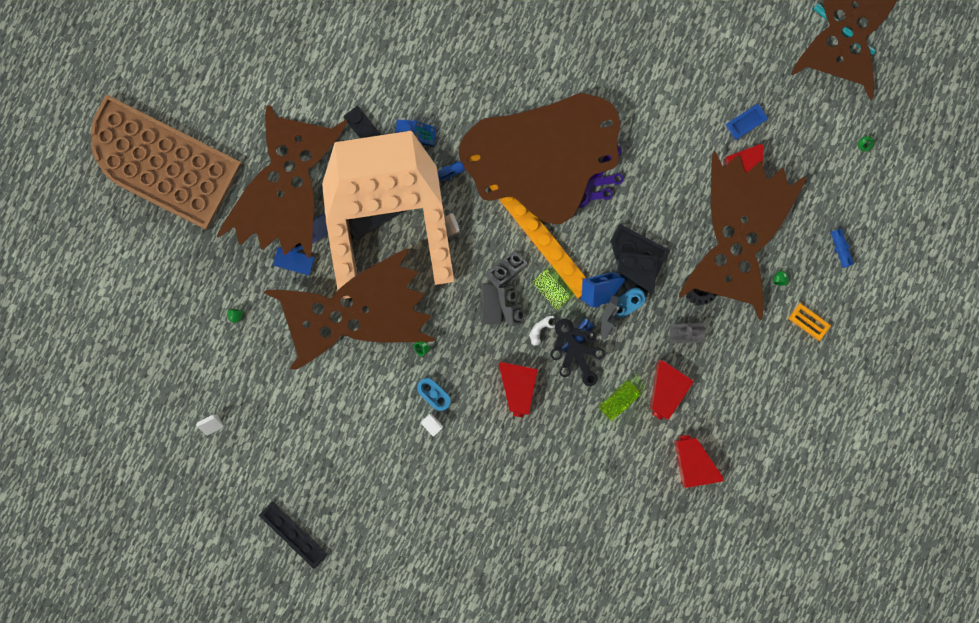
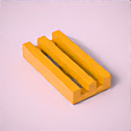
(796, 313)

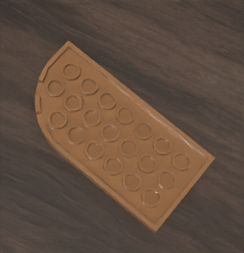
(161, 162)

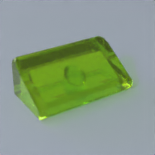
(551, 289)

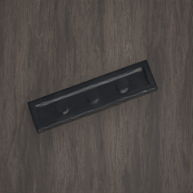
(293, 534)

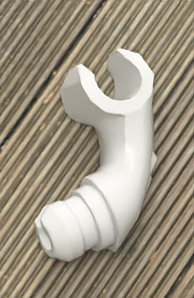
(536, 330)

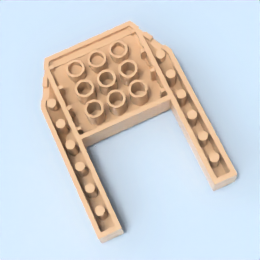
(382, 178)

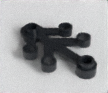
(575, 349)

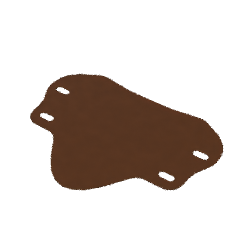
(543, 154)

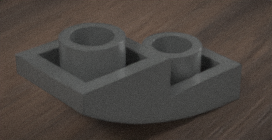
(507, 269)
(491, 305)
(513, 312)
(608, 323)

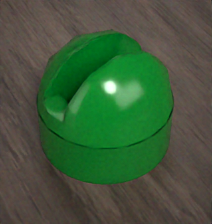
(863, 140)
(781, 278)
(235, 315)
(422, 348)

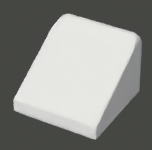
(451, 225)
(210, 424)
(432, 424)

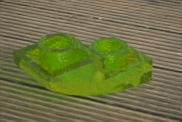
(620, 400)

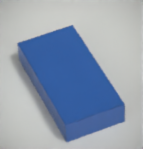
(746, 121)
(294, 262)

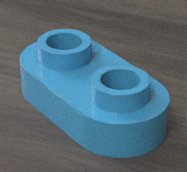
(627, 304)
(433, 395)

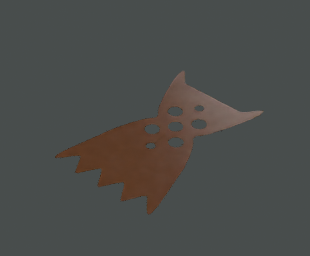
(854, 67)
(732, 197)
(288, 216)
(379, 288)

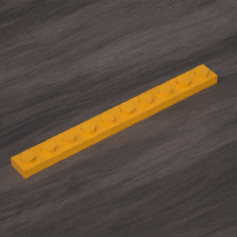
(543, 241)

